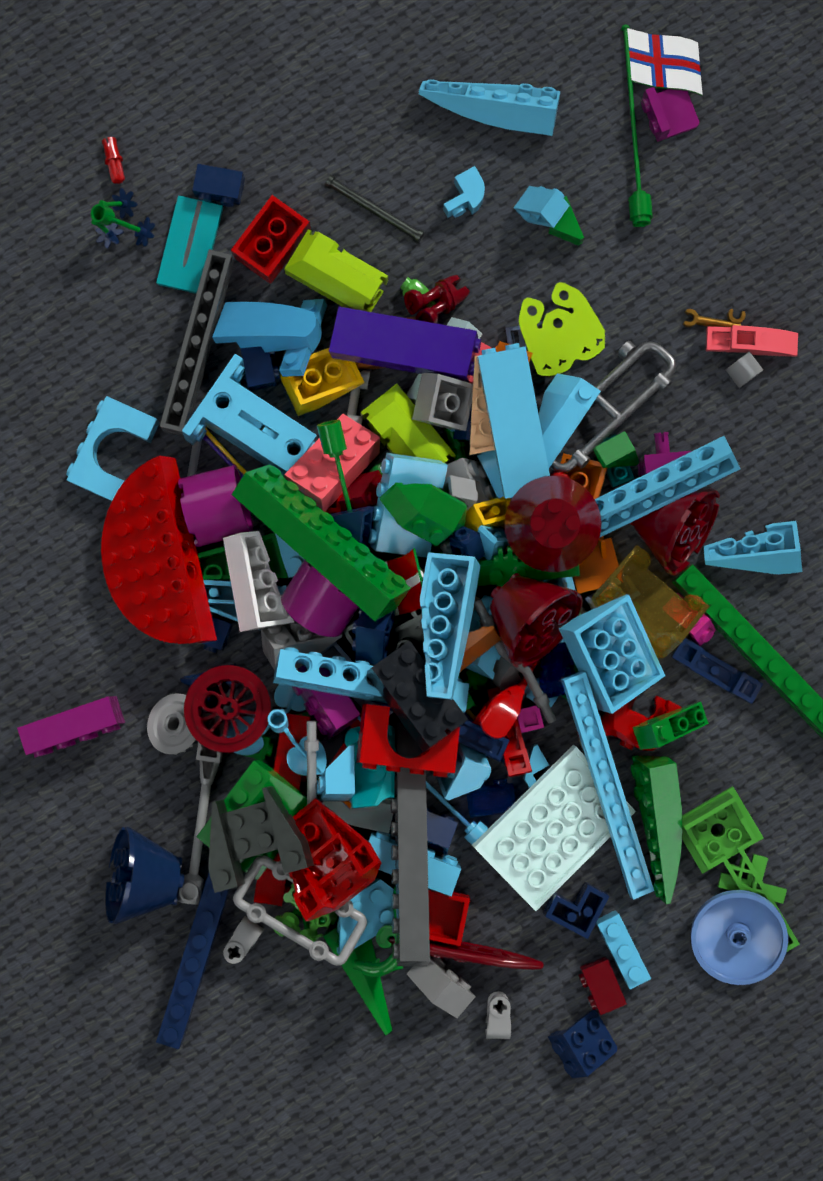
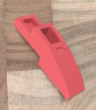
(753, 339)

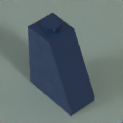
(357, 521)

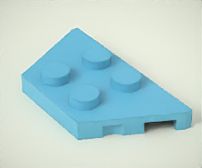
(376, 905)

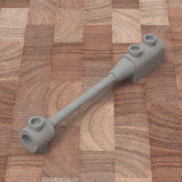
(209, 763)

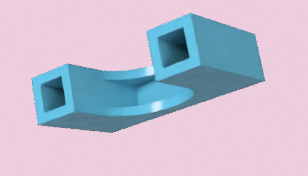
(111, 418)
(385, 532)

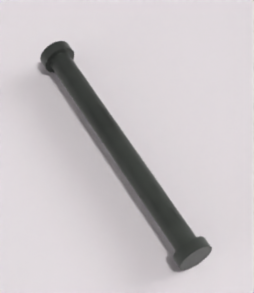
(374, 209)

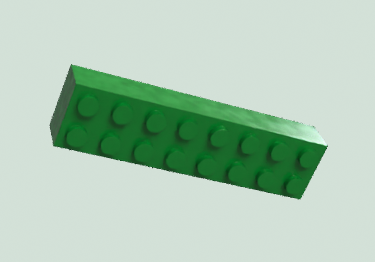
(321, 541)

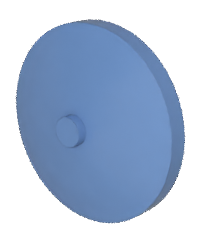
(739, 937)

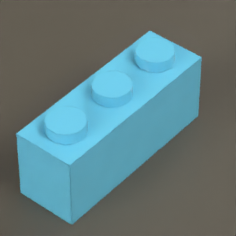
(622, 949)

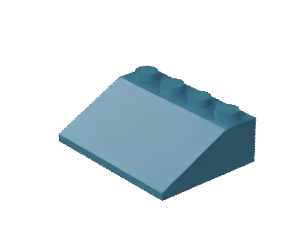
(613, 653)

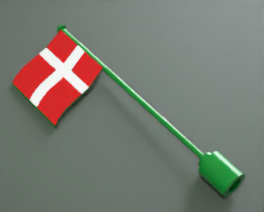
(406, 566)

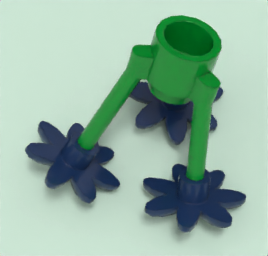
(103, 216)

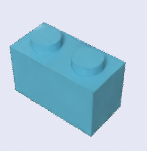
(542, 206)

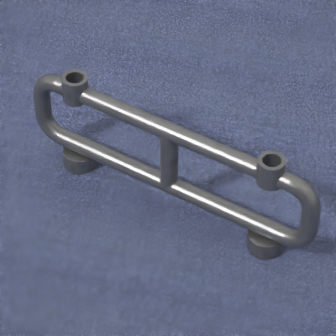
(629, 354)

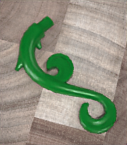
(377, 969)

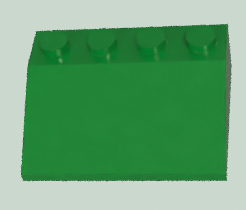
(249, 792)

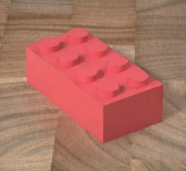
(317, 472)

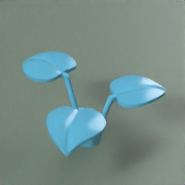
(278, 722)

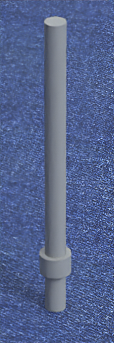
(311, 745)

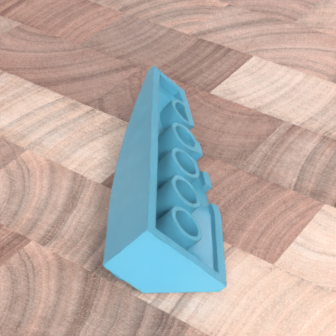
(447, 613)

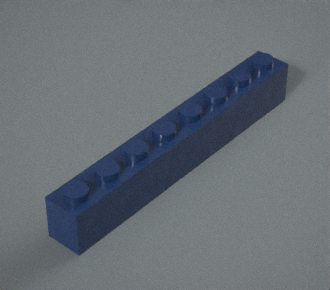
(192, 966)

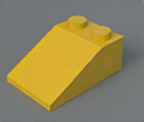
(322, 382)

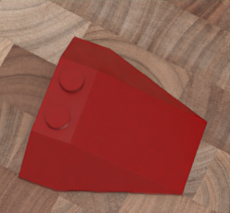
(341, 860)

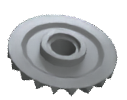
(163, 725)

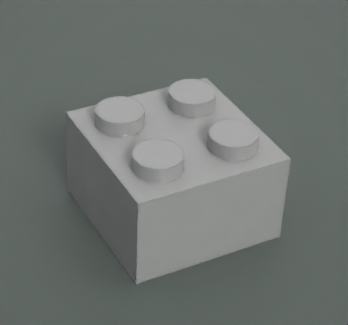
(443, 401)

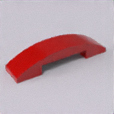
(515, 754)

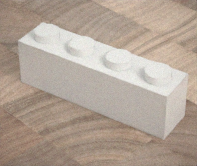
(253, 583)

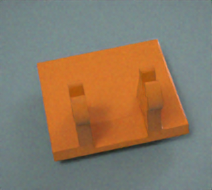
(597, 566)

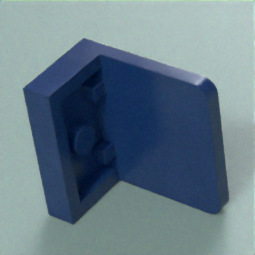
(583, 1045)

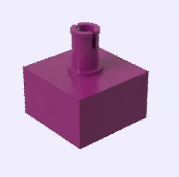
(663, 456)

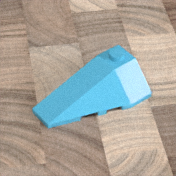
(767, 552)

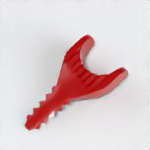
(502, 710)

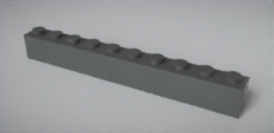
(411, 859)

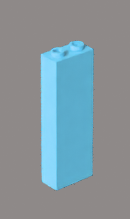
(513, 417)

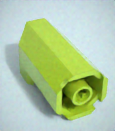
(335, 274)
(392, 421)

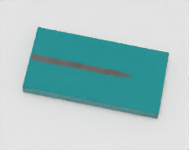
(188, 243)

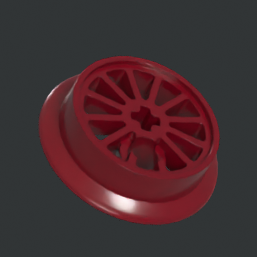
(200, 692)

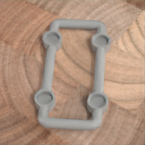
(318, 949)

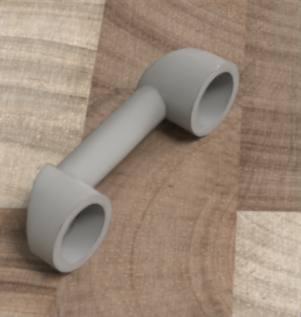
(354, 398)

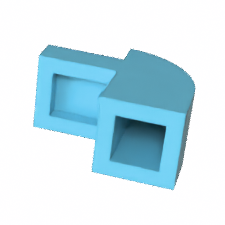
(471, 194)

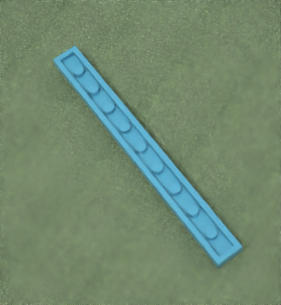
(607, 784)

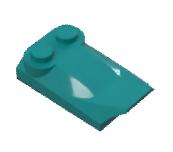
(371, 785)

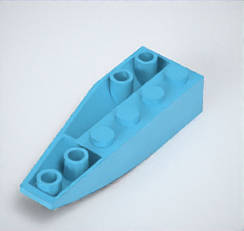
(498, 105)

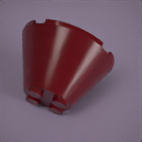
(552, 524)
(678, 528)
(531, 615)

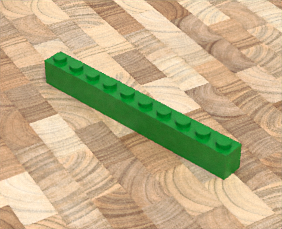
(754, 648)

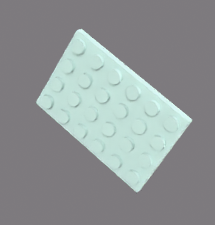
(548, 830)

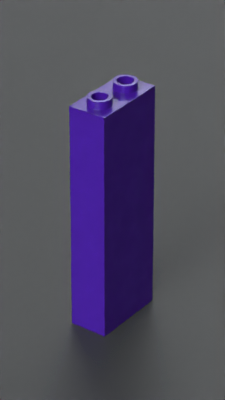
(404, 344)

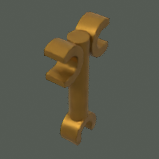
(712, 322)

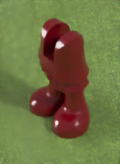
(447, 296)

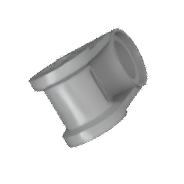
(243, 937)
(498, 1020)

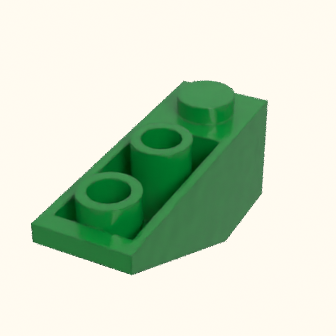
(670, 726)

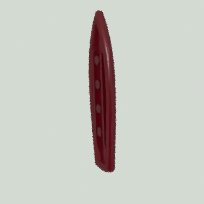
(482, 955)

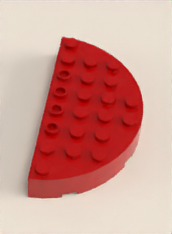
(153, 558)

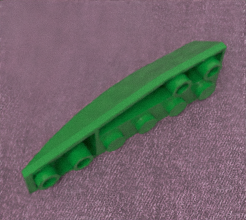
(662, 818)

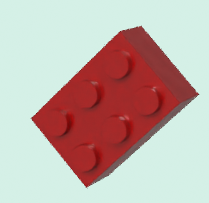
(270, 239)

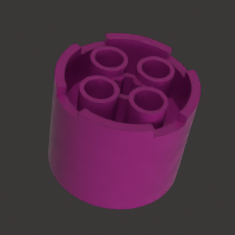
(211, 508)
(317, 602)

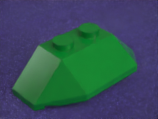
(425, 511)

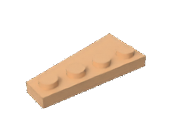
(480, 432)

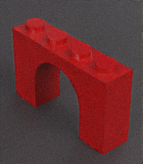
(376, 750)

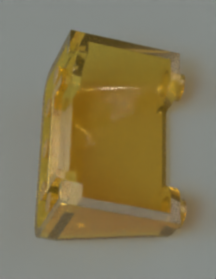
(661, 610)

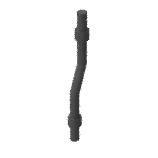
(541, 699)

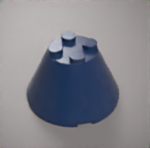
(144, 877)

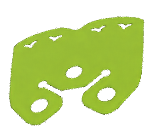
(564, 343)

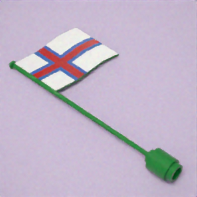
(662, 64)

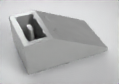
(292, 636)

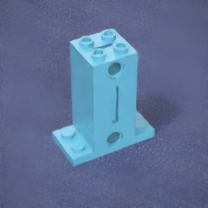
(248, 421)

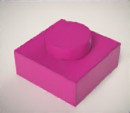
(530, 719)

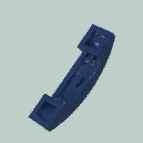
(717, 671)

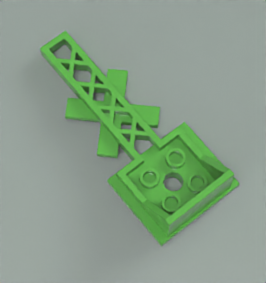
(737, 834)

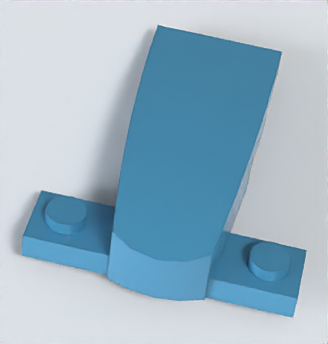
(274, 329)

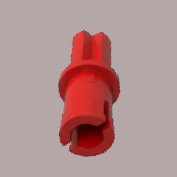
(113, 160)

